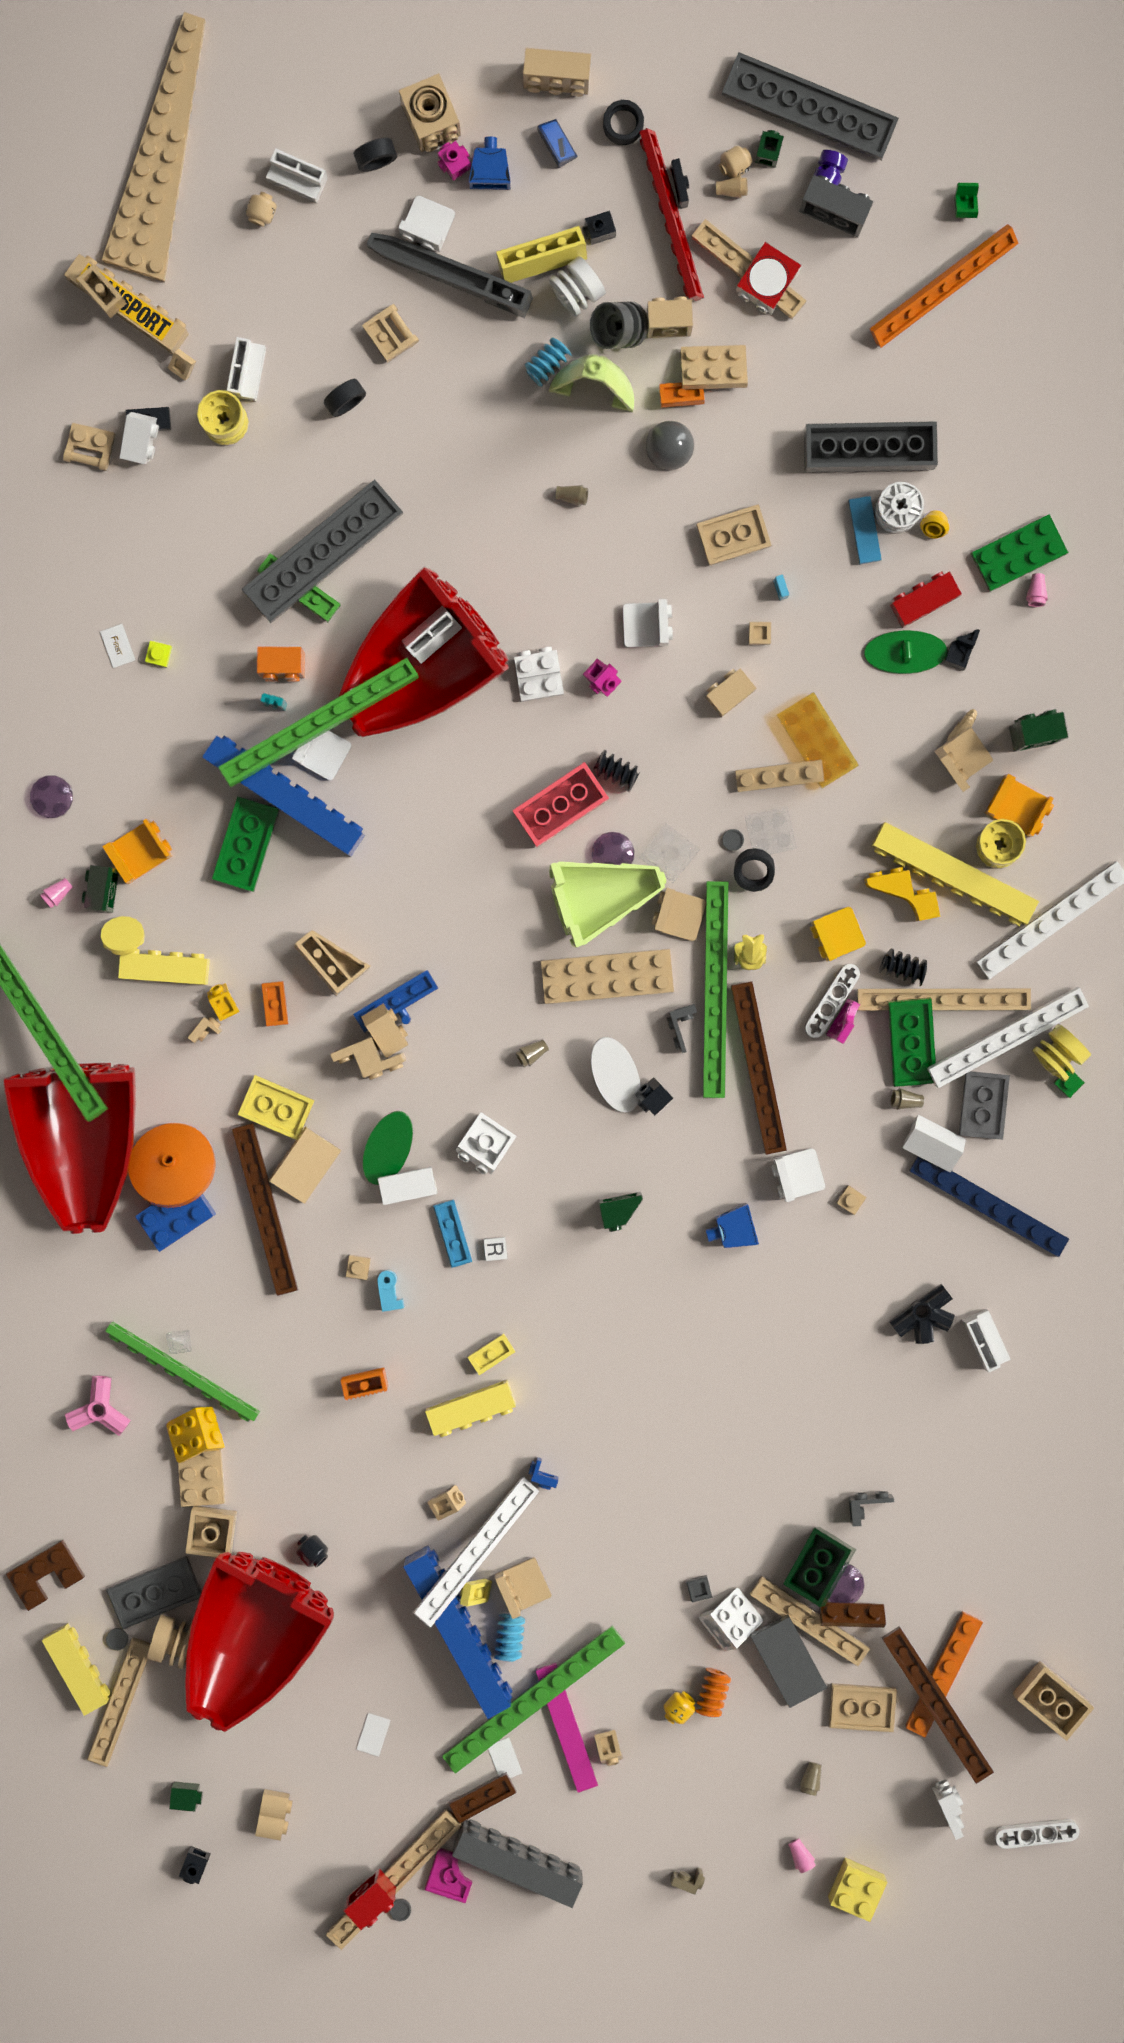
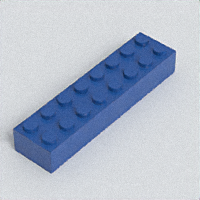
(292, 800)
(462, 1637)

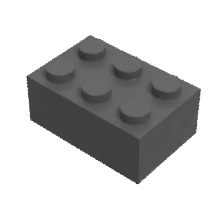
(836, 205)

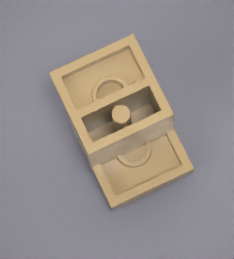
(368, 1058)

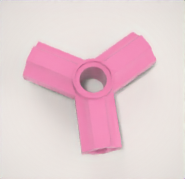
(99, 1395)

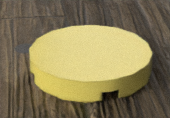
(122, 935)

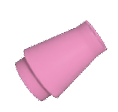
(1037, 591)
(55, 893)
(802, 1857)

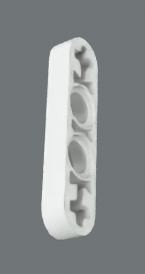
(835, 1003)
(1036, 1829)

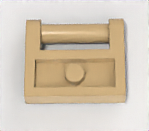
(384, 337)
(89, 439)

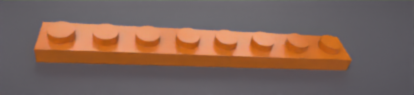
(944, 286)

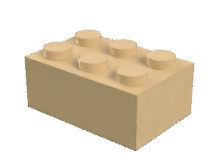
(556, 71)
(1053, 1700)

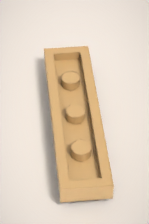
(779, 775)

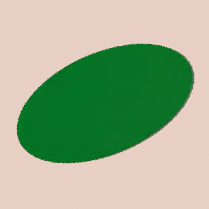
(905, 652)
(388, 1146)

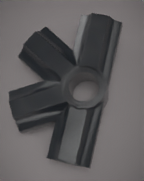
(924, 1323)

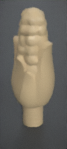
(967, 721)

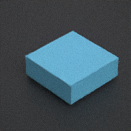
(781, 587)

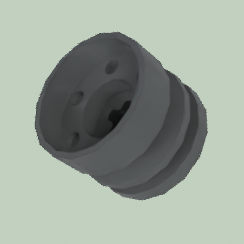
(618, 325)

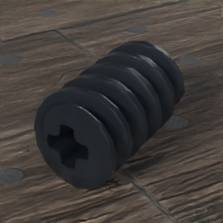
(616, 770)
(904, 966)

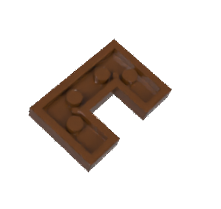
(26, 1576)

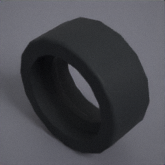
(626, 105)
(375, 154)
(344, 397)
(754, 885)

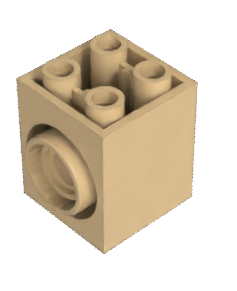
(430, 113)

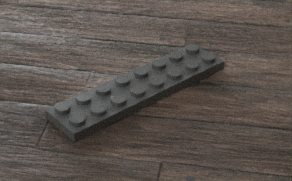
(810, 106)
(322, 551)

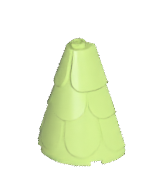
(597, 369)
(600, 895)

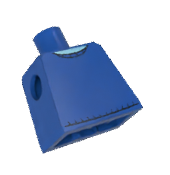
(734, 1228)

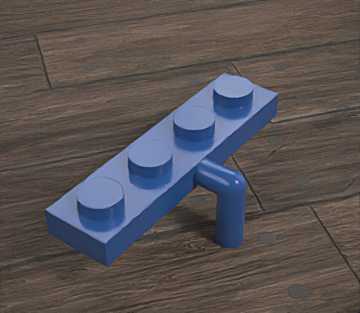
(401, 998)

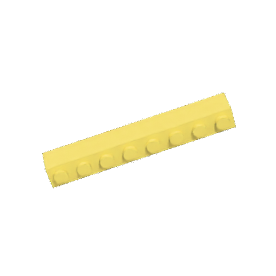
(955, 874)

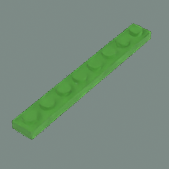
(189, 1376)

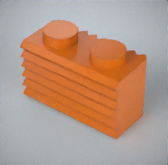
(364, 1383)

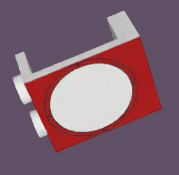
(767, 278)

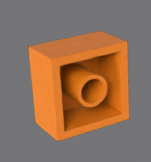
(281, 663)

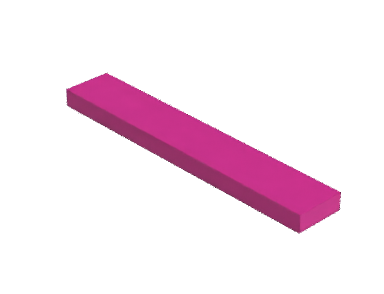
(570, 1737)

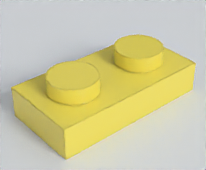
(491, 1354)
(475, 1592)

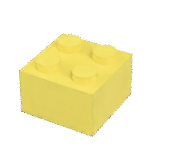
(857, 1889)

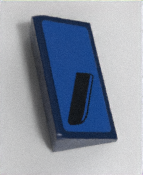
(557, 142)

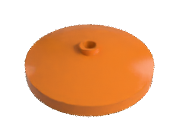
(180, 1180)

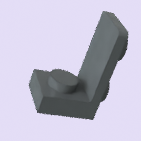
(684, 1014)
(857, 1512)

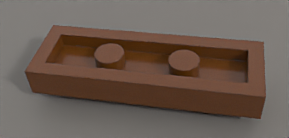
(853, 1615)
(482, 1797)

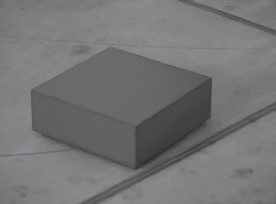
(699, 1588)

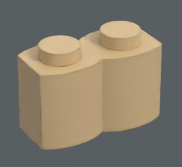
(272, 1815)

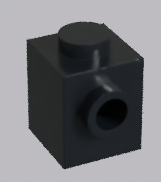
(599, 228)
(653, 1097)
(194, 1865)

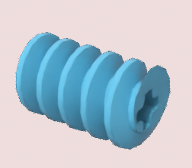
(546, 361)
(511, 1638)

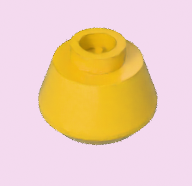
(935, 524)

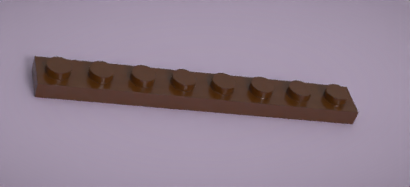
(758, 1068)
(265, 1209)
(937, 1704)

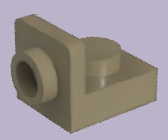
(684, 1881)

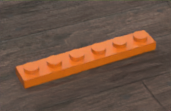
(946, 1668)

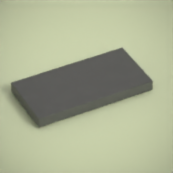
(154, 1592)
(788, 1661)

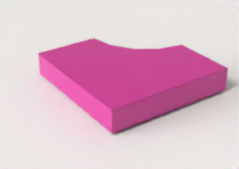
(843, 1022)
(447, 1878)

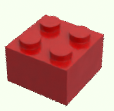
(370, 1900)

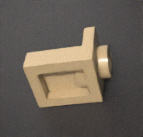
(201, 1031)
(447, 1503)
(608, 1748)

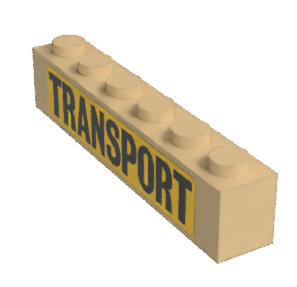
(138, 310)

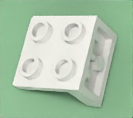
(732, 1620)

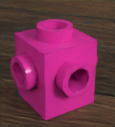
(453, 160)
(605, 681)

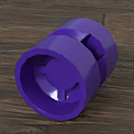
(831, 165)

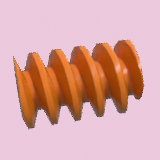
(714, 1693)

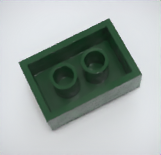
(1039, 730)
(819, 1566)

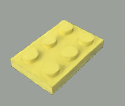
(276, 1107)

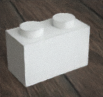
(138, 438)

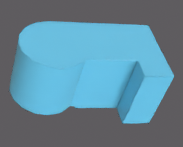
(387, 1291)

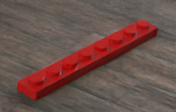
(670, 210)

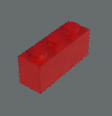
(925, 598)

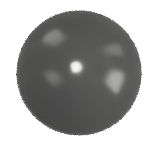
(670, 445)

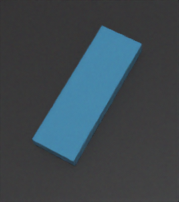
(864, 530)
(452, 1233)

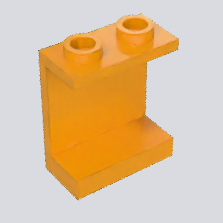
(1020, 804)
(138, 851)

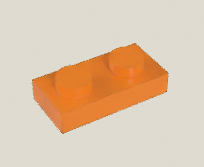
(673, 395)
(275, 1003)

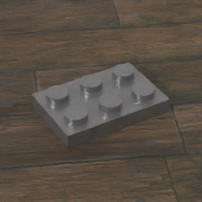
(984, 1105)

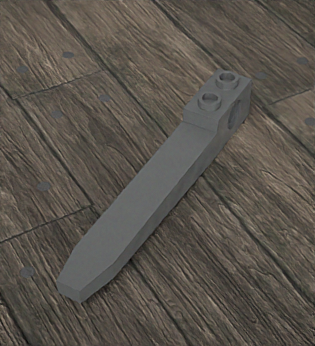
(453, 273)

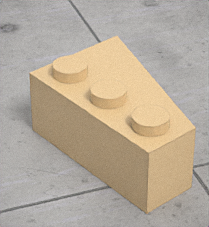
(330, 962)

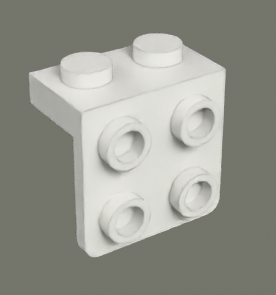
(427, 223)
(647, 624)
(323, 754)
(798, 1174)

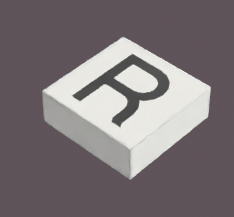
(495, 1248)

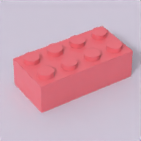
(560, 804)

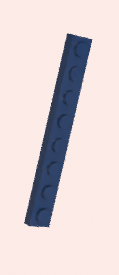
(991, 1206)

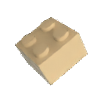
(669, 317)
(210, 1531)

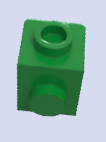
(966, 200)

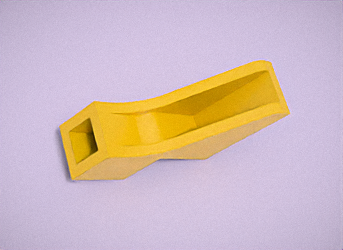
(900, 885)

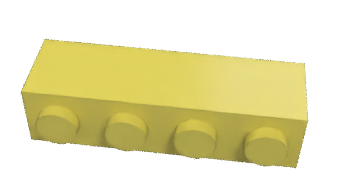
(541, 255)
(164, 968)
(470, 1408)
(75, 1668)

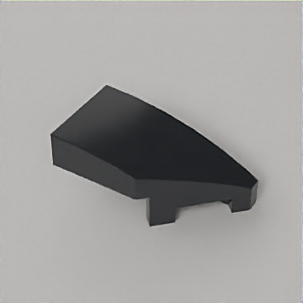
(961, 649)

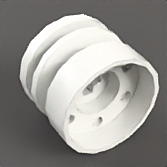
(580, 284)
(886, 510)

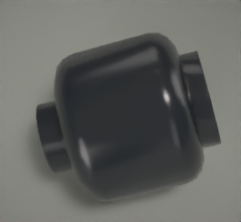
(312, 1551)

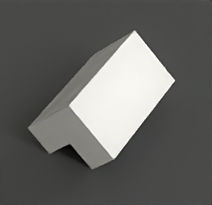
(296, 175)
(246, 369)
(431, 634)
(934, 1143)
(407, 1185)
(986, 1340)

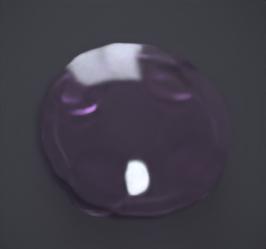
(51, 796)
(613, 849)
(849, 1586)

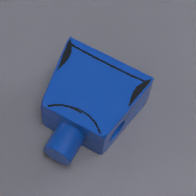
(490, 167)

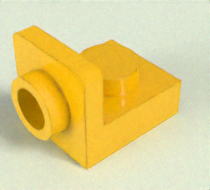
(222, 1001)

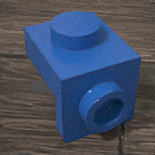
(544, 1479)

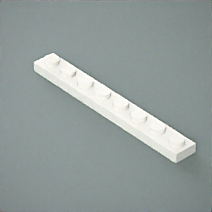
(1052, 920)
(1008, 1037)
(475, 1552)

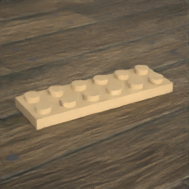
(607, 976)

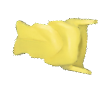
(750, 952)

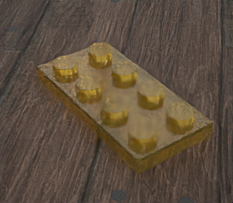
(817, 738)

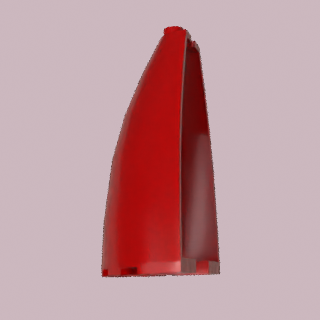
(445, 678)
(71, 1160)
(249, 1637)

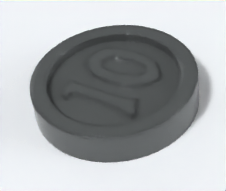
(733, 840)
(117, 1639)
(400, 1910)

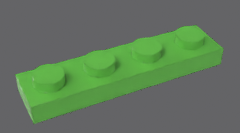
(315, 600)

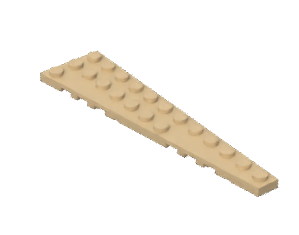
(148, 206)

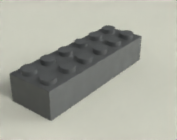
(870, 446)
(518, 1863)

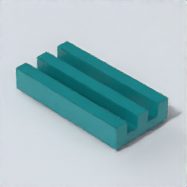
(274, 701)

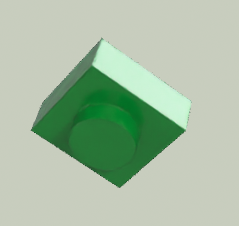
(1071, 1086)

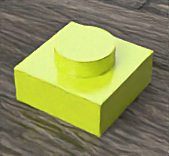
(158, 654)

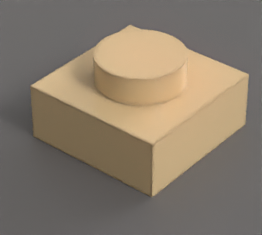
(181, 364)
(759, 633)
(851, 1199)
(358, 1267)

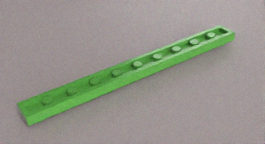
(318, 722)
(715, 989)
(49, 1039)
(534, 1699)

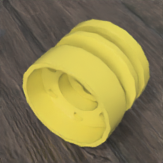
(218, 407)
(1012, 839)
(1061, 1052)

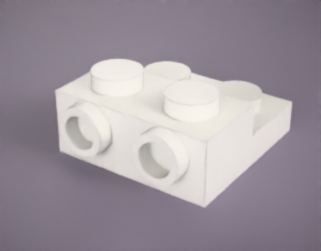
(538, 674)
(485, 1144)
(950, 1804)

